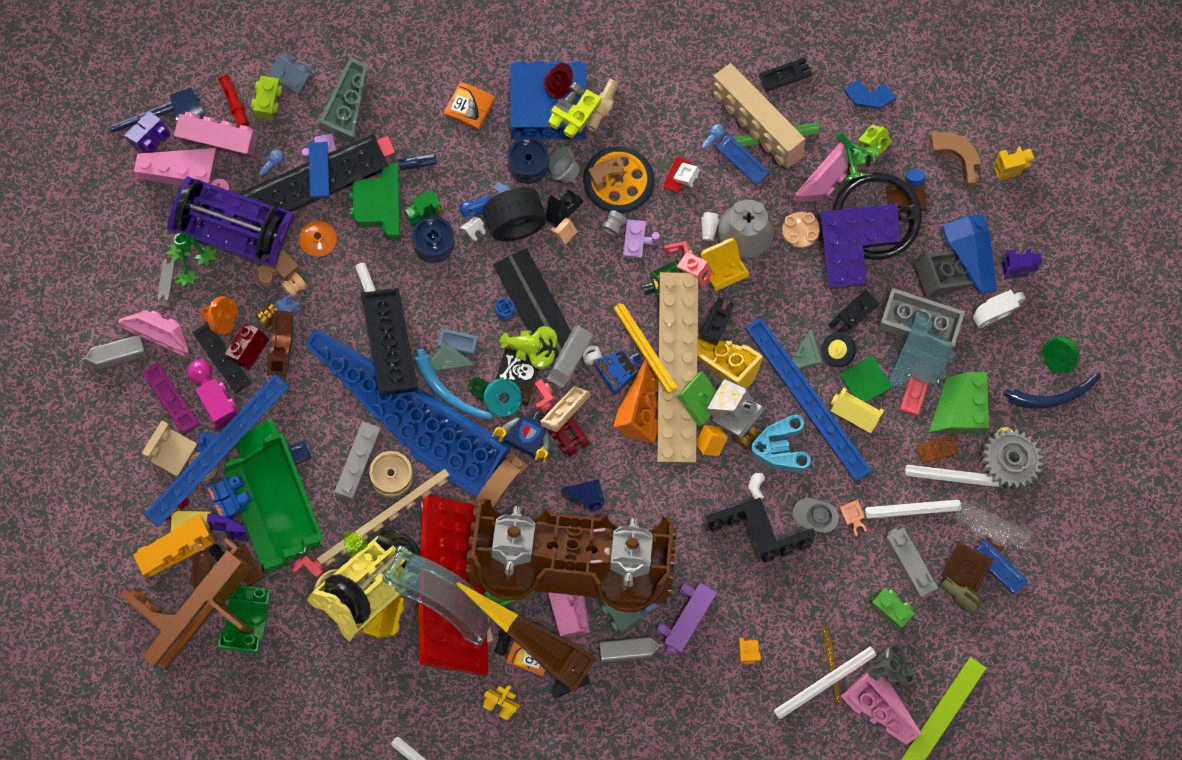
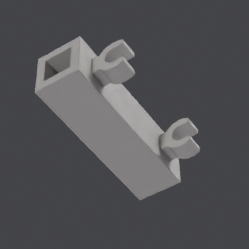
(911, 563)

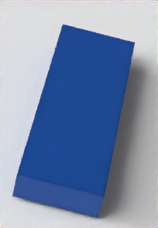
(742, 159)
(319, 170)
(1003, 569)

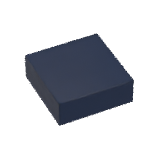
(299, 452)

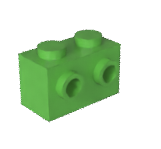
(892, 609)

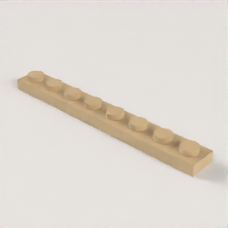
(390, 513)

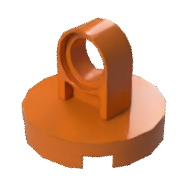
(220, 315)

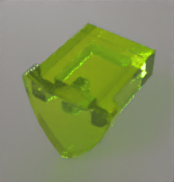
(354, 543)

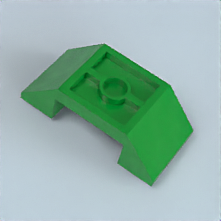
(252, 607)

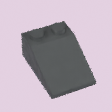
(942, 273)

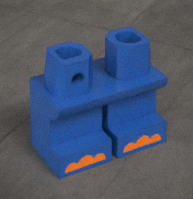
(227, 498)

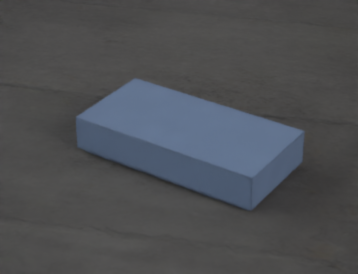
(460, 341)

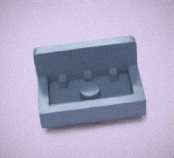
(291, 72)

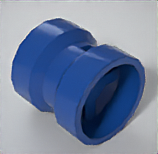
(507, 312)

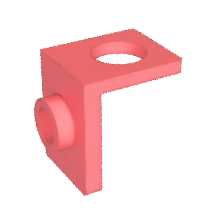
(682, 246)
(695, 266)

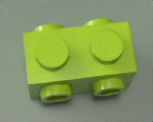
(266, 104)

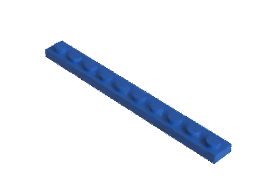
(808, 399)
(216, 450)

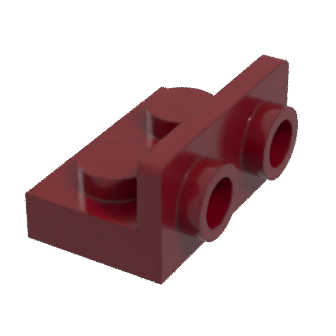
(247, 346)

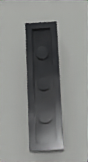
(216, 351)

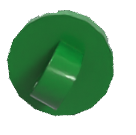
(1061, 354)

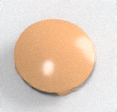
(801, 229)

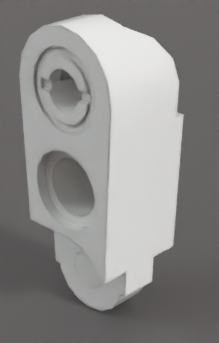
(997, 308)

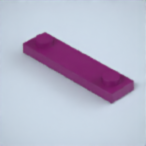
(170, 398)

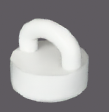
(593, 356)

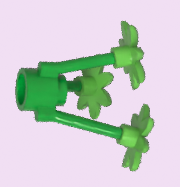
(181, 248)

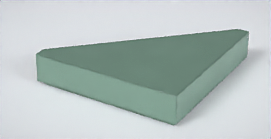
(808, 353)
(448, 358)

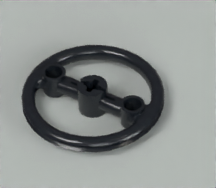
(914, 208)

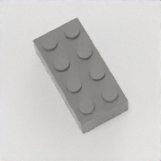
(904, 307)

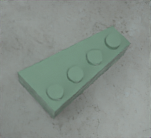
(344, 104)

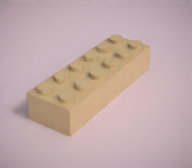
(758, 116)

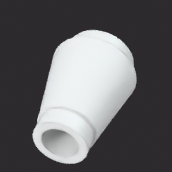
(709, 225)

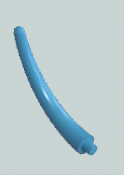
(427, 372)

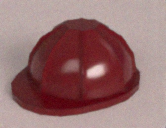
(558, 80)

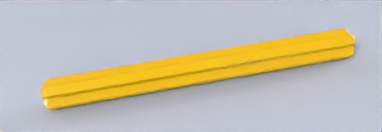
(645, 348)

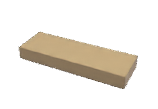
(565, 408)

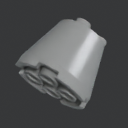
(751, 237)

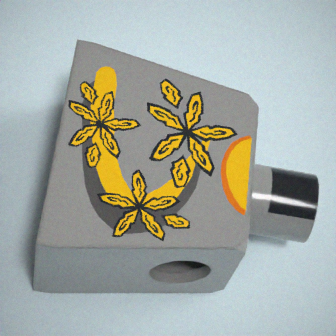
(731, 402)

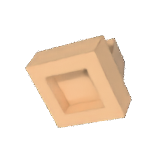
(564, 231)

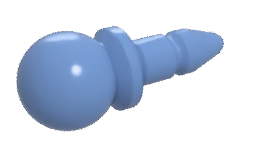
(717, 132)
(275, 158)

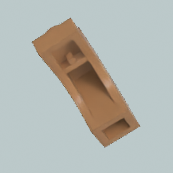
(502, 480)

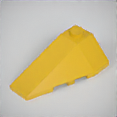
(730, 361)

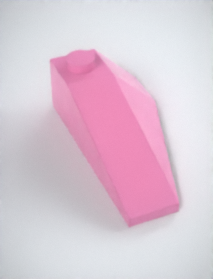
(882, 705)

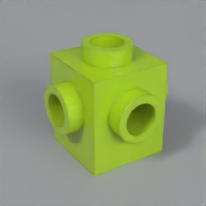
(874, 135)

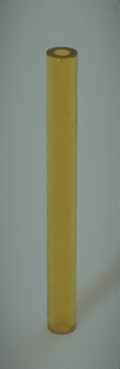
(831, 662)

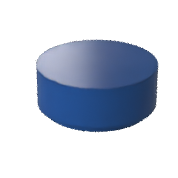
(915, 177)

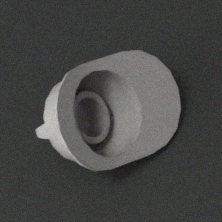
(564, 166)
(815, 514)

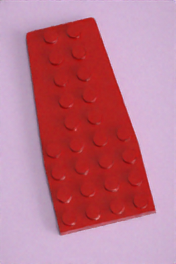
(446, 542)

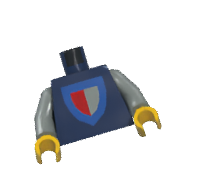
(526, 435)

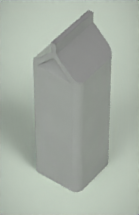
(115, 353)
(569, 356)
(628, 649)

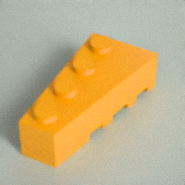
(174, 547)

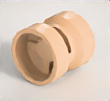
(293, 285)

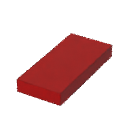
(670, 183)

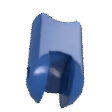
(475, 206)

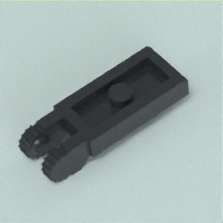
(855, 312)
(716, 323)

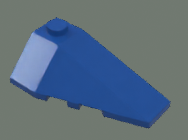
(973, 246)

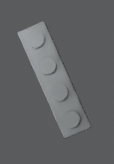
(357, 462)

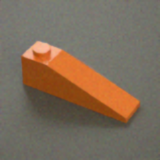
(637, 411)

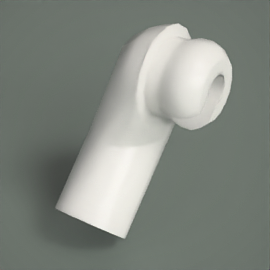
(754, 485)

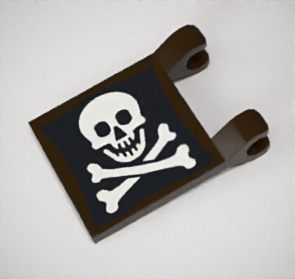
(518, 371)

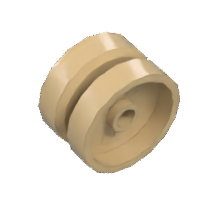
(395, 485)

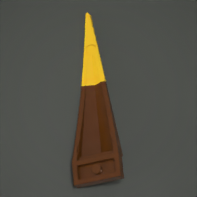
(555, 654)

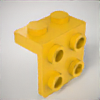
(724, 264)
(387, 622)

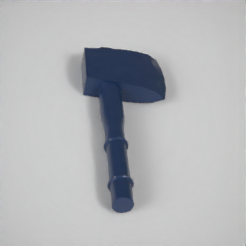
(180, 103)

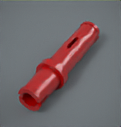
(236, 108)

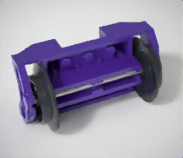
(208, 214)

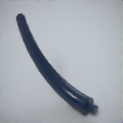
(1039, 402)

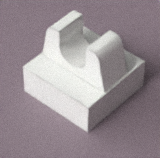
(686, 174)
(472, 226)

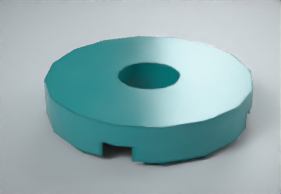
(492, 394)

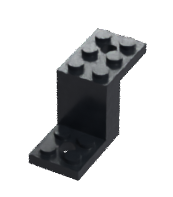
(759, 530)

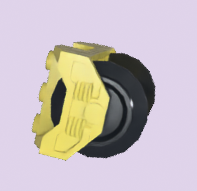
(350, 596)

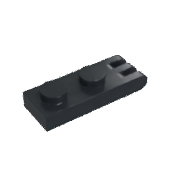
(784, 74)

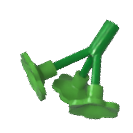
(857, 155)

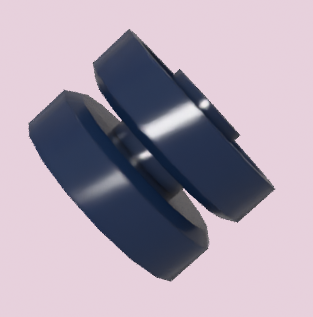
(528, 160)
(433, 250)

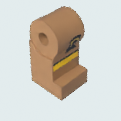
(605, 171)

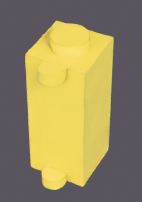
(856, 411)

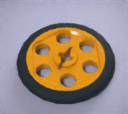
(626, 202)

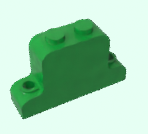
(378, 202)

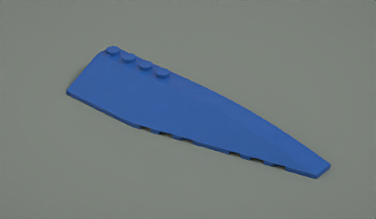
(417, 419)

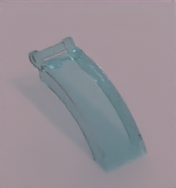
(438, 590)

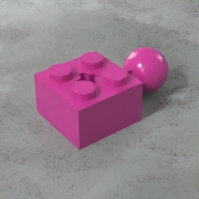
(212, 394)

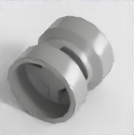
(614, 222)

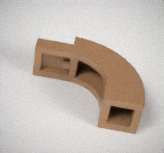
(958, 147)

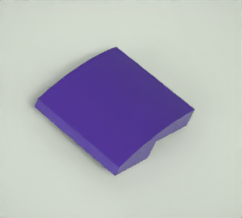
(233, 529)

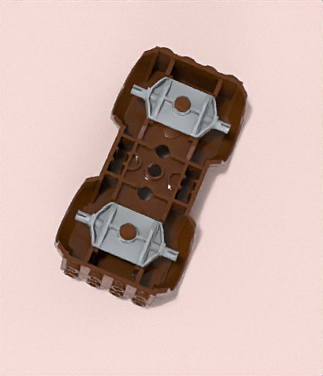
(515, 557)

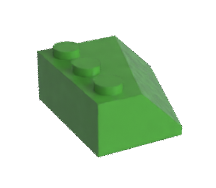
(963, 405)

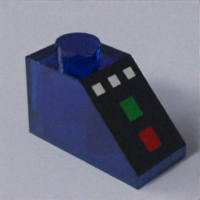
(585, 495)

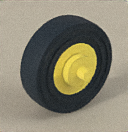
(838, 349)

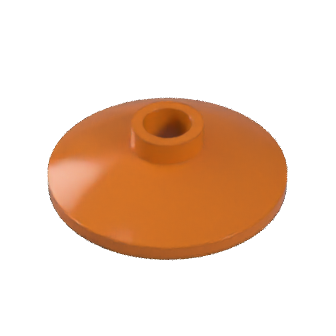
(321, 246)

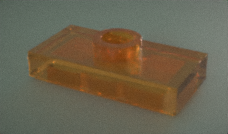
(937, 449)

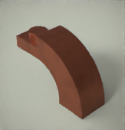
(280, 343)

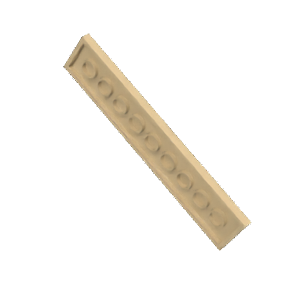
(679, 356)

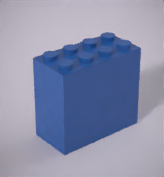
(532, 104)

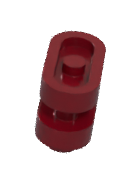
(568, 446)

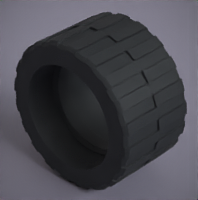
(515, 214)

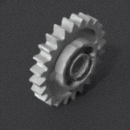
(1021, 449)

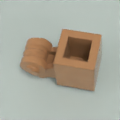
(284, 269)

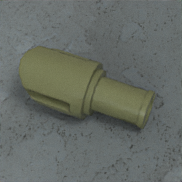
(963, 595)

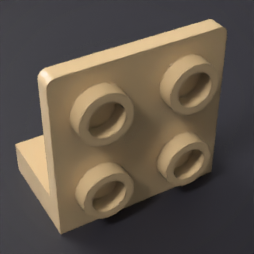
(168, 449)

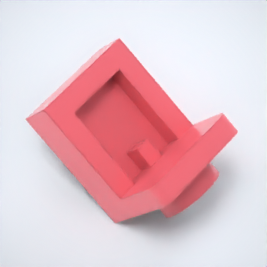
(544, 391)
(313, 567)

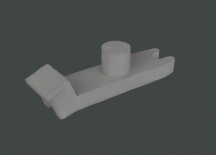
(165, 283)

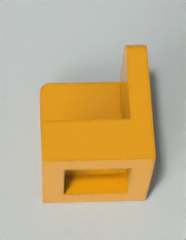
(711, 440)
(749, 652)

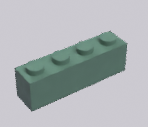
(621, 621)

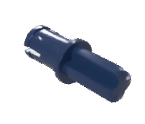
(416, 162)

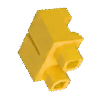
(1013, 164)

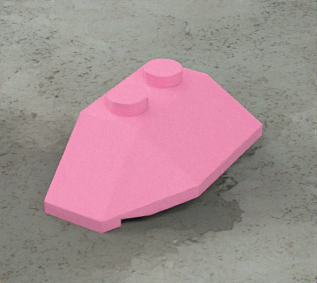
(825, 177)
(157, 330)

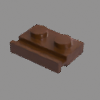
(896, 195)

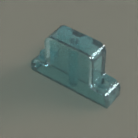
(922, 355)

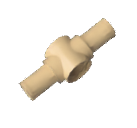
(606, 105)

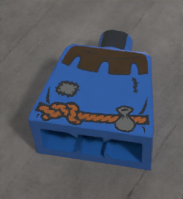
(617, 369)

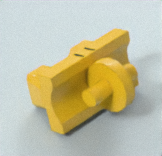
(493, 698)

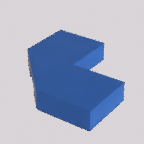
(861, 97)

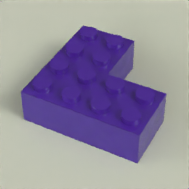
(848, 233)

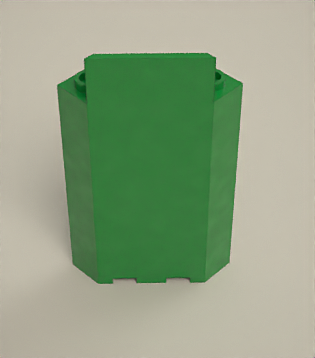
(280, 515)

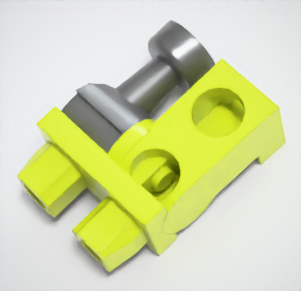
(574, 115)

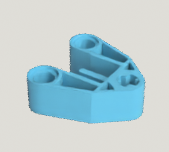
(780, 461)

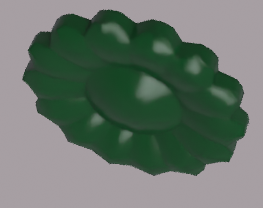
(477, 387)

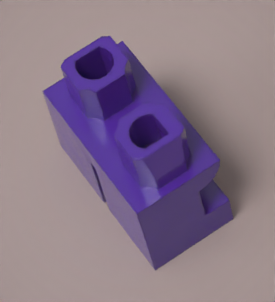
(148, 133)
(1020, 265)

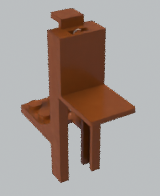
(207, 597)

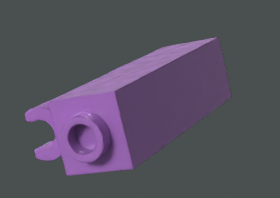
(689, 619)

